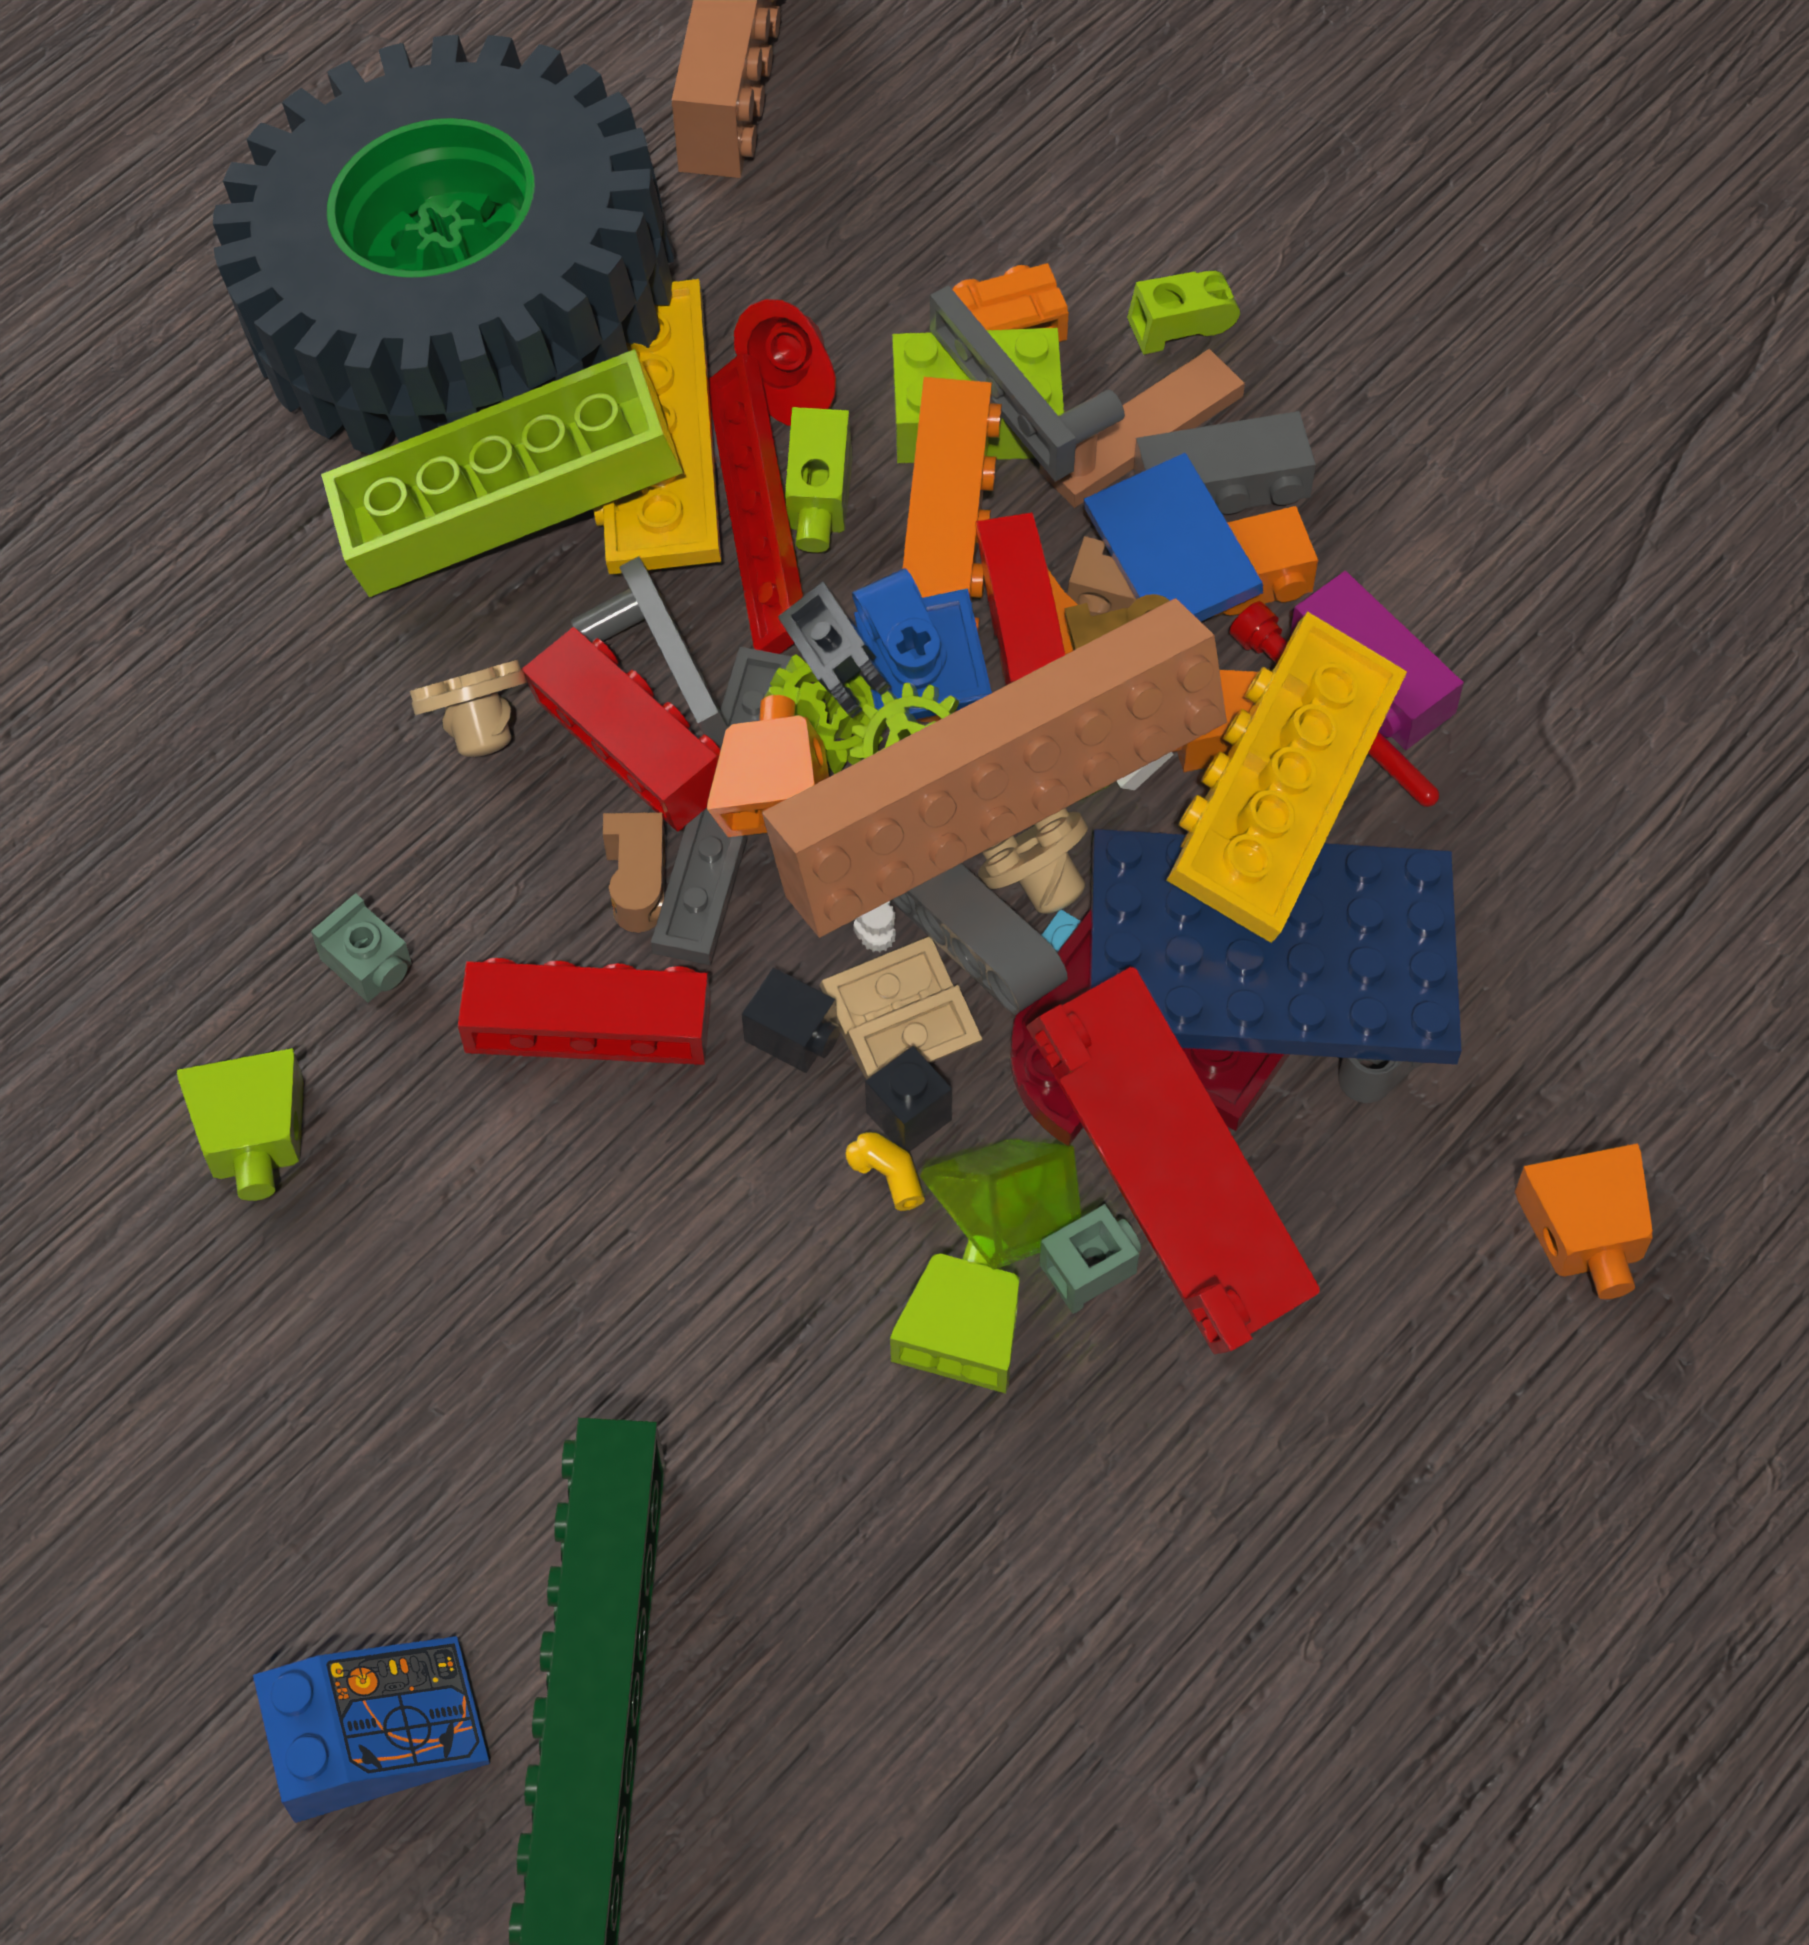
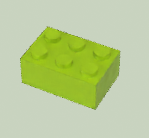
(923, 356)

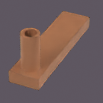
(1171, 405)

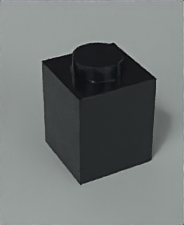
(791, 1021)
(908, 1100)

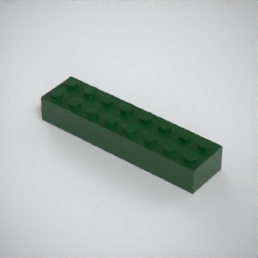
(594, 1687)

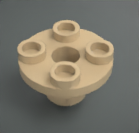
(473, 707)
(1039, 862)

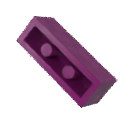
(1429, 687)

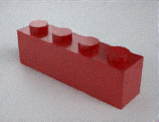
(625, 726)
(585, 1012)

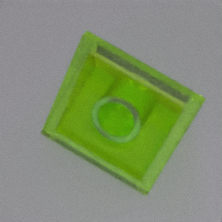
(1008, 1196)

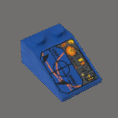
(368, 1724)

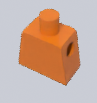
(764, 766)
(1590, 1215)

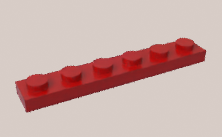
(755, 500)

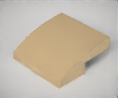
(899, 1005)

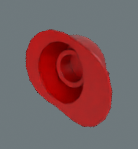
(789, 356)

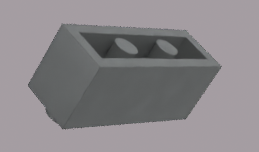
(1240, 460)

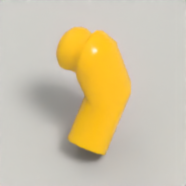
(891, 1160)

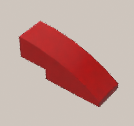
(1019, 594)

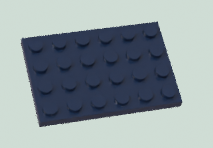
(1350, 976)

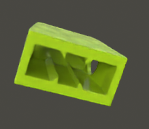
(818, 475)
(247, 1117)
(960, 1321)

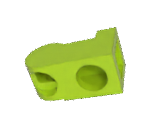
(1181, 308)

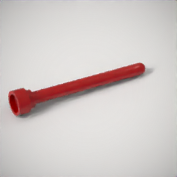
(1258, 630)

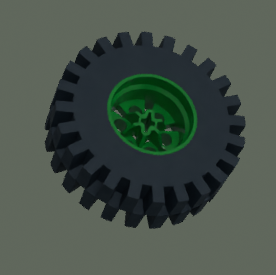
(442, 238)

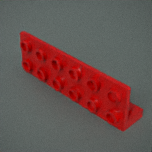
(1174, 1160)

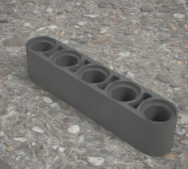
(985, 937)

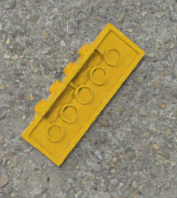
(678, 517)
(1284, 776)

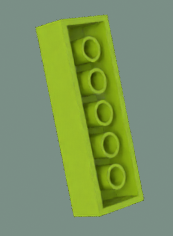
(500, 473)

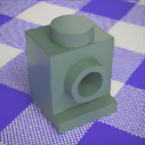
(361, 949)
(1090, 1236)

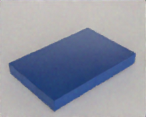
(1173, 539)

